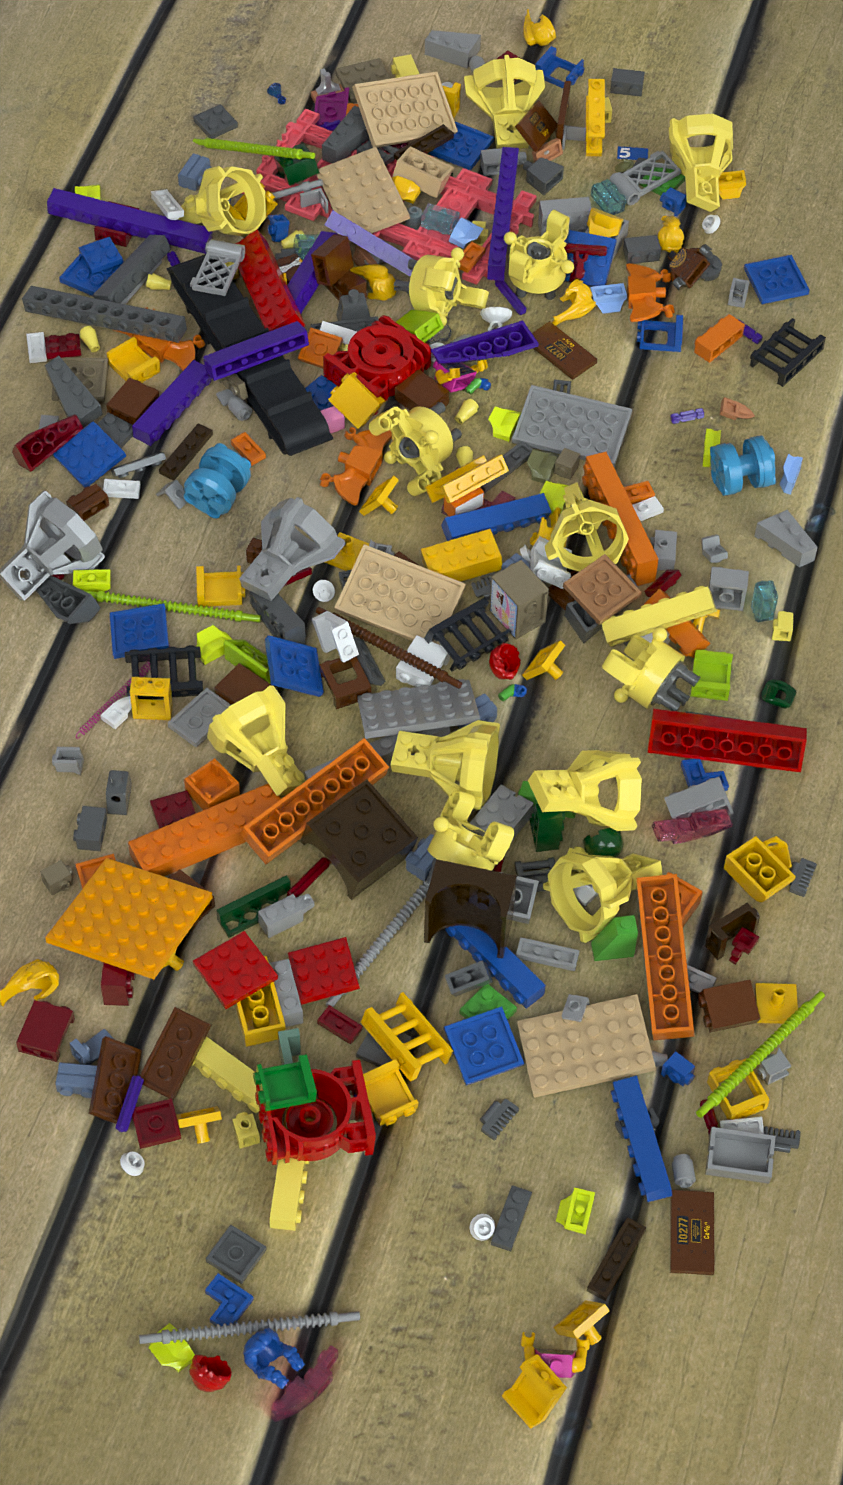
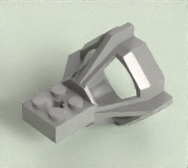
(44, 546)
(290, 549)

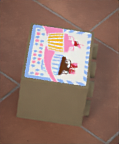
(518, 599)

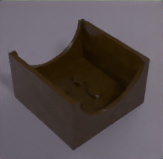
(360, 837)
(470, 898)

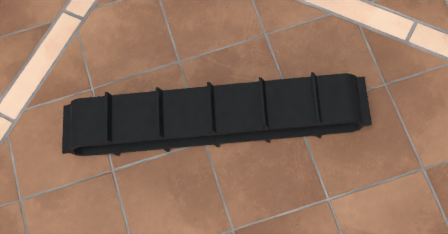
(271, 386)

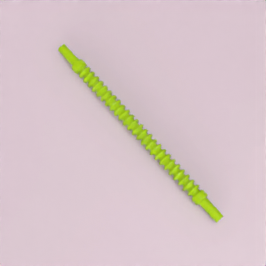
(254, 148)
(238, 615)
(760, 1054)

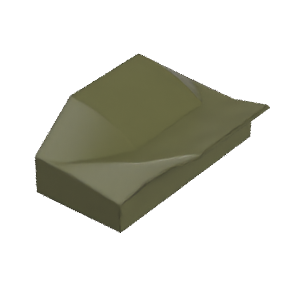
(542, 465)

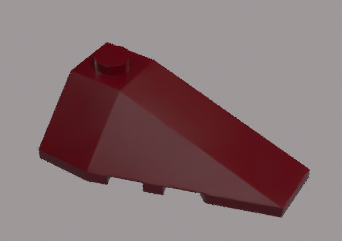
(44, 442)

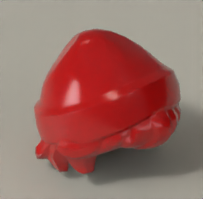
(504, 661)
(209, 1373)

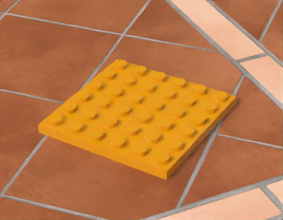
(129, 918)

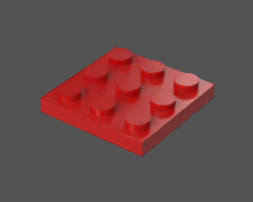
(235, 970)
(323, 970)

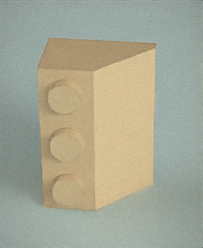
(424, 171)

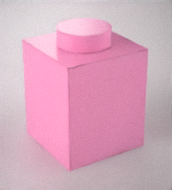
(334, 419)

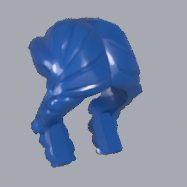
(265, 1348)

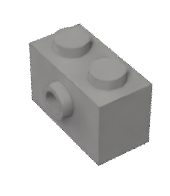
(665, 548)

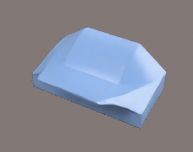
(464, 232)
(609, 297)
(791, 470)

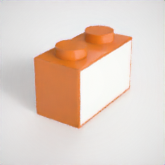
(465, 503)

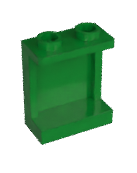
(285, 1084)

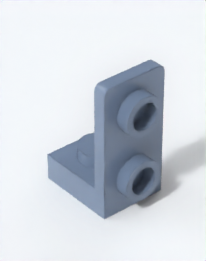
(88, 1052)

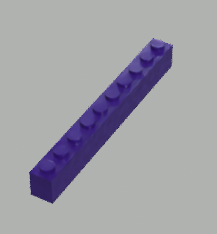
(502, 213)
(127, 220)

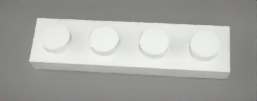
(167, 204)

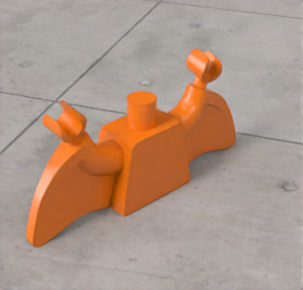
(643, 292)
(179, 353)
(360, 464)

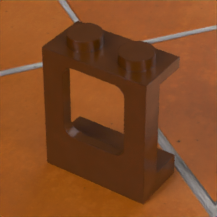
(346, 692)

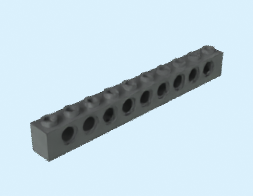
(104, 314)

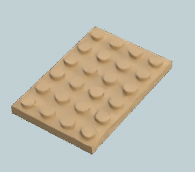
(403, 108)
(363, 191)
(398, 594)
(575, 1054)

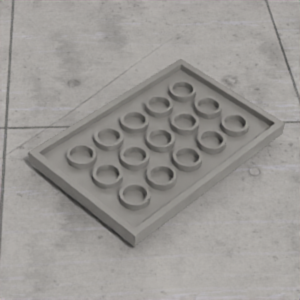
(568, 421)
(417, 709)

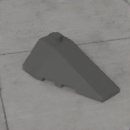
(67, 601)

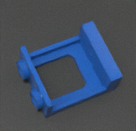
(550, 62)
(674, 331)

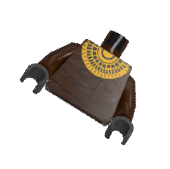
(688, 265)

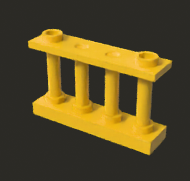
(595, 117)
(466, 478)
(394, 1048)

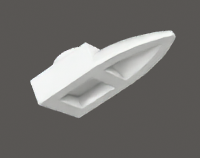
(117, 712)

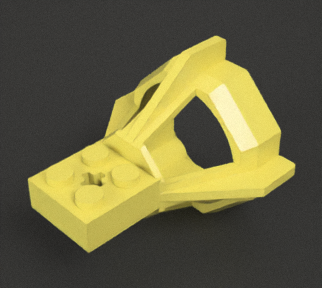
(507, 103)
(701, 164)
(212, 204)
(584, 518)
(258, 730)
(461, 756)
(578, 788)
(609, 877)

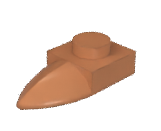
(734, 410)

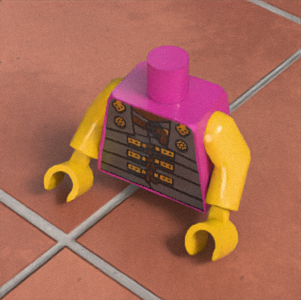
(457, 375)
(561, 1362)

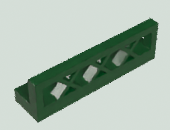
(250, 903)

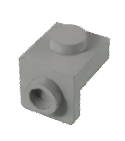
(712, 549)

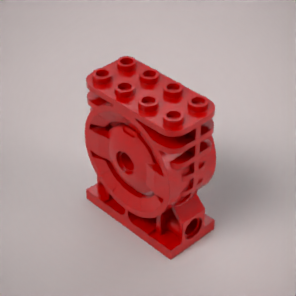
(381, 360)
(314, 1139)

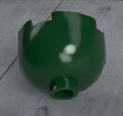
(606, 843)

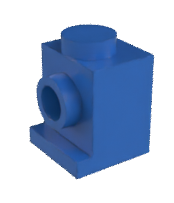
(673, 201)
(278, 227)
(678, 1069)

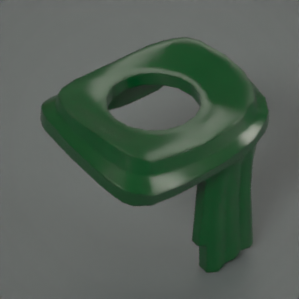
(770, 691)

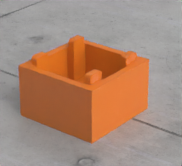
(211, 785)
(689, 899)

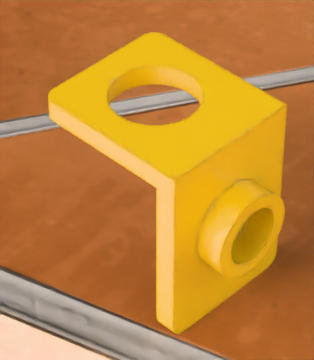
(780, 850)

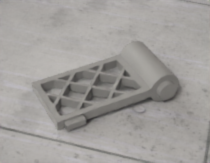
(630, 186)
(224, 253)

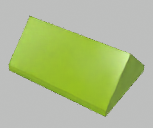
(247, 655)

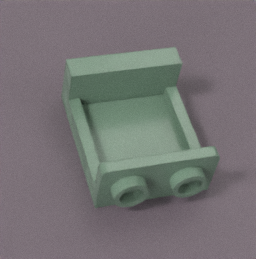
(289, 1045)

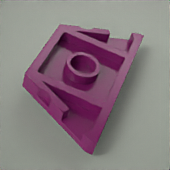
(332, 106)

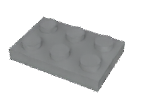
(194, 719)

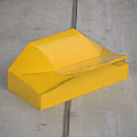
(731, 184)
(407, 189)
(603, 223)

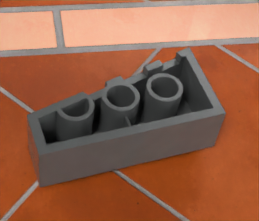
(346, 137)
(72, 393)
(279, 618)
(582, 622)

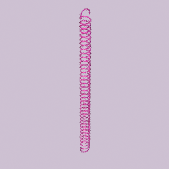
(110, 704)

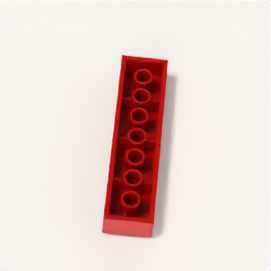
(267, 284)
(727, 740)

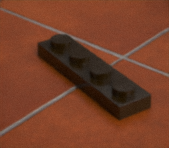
(429, 141)
(185, 452)
(616, 1259)

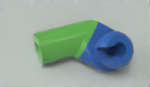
(481, 383)
(512, 690)

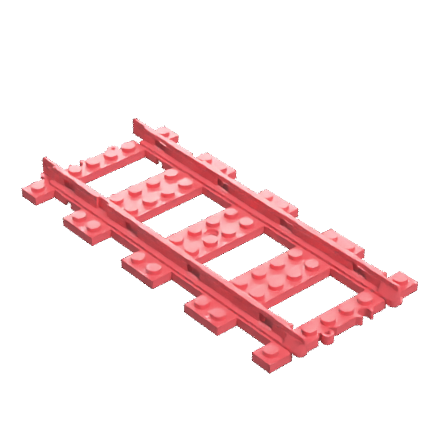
(460, 194)

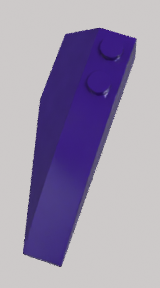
(490, 344)

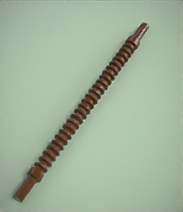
(399, 653)

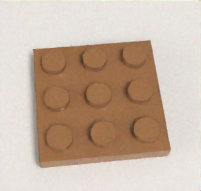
(602, 589)

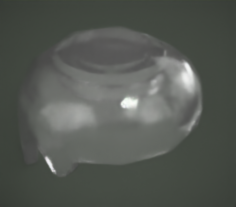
(442, 336)

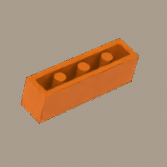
(684, 634)

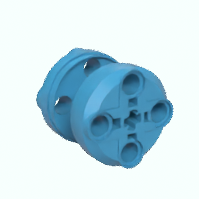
(756, 463)
(217, 480)

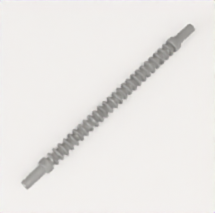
(386, 935)
(167, 1336)

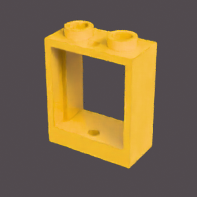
(151, 708)
(744, 1109)

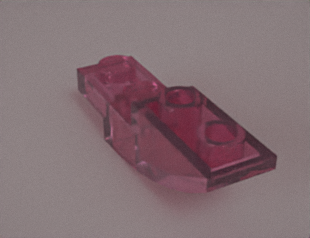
(694, 827)
(303, 1392)

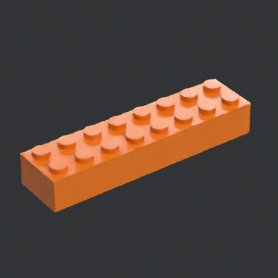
(607, 489)
(286, 820)
(200, 834)
(665, 957)

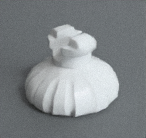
(495, 316)

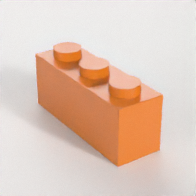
(719, 338)

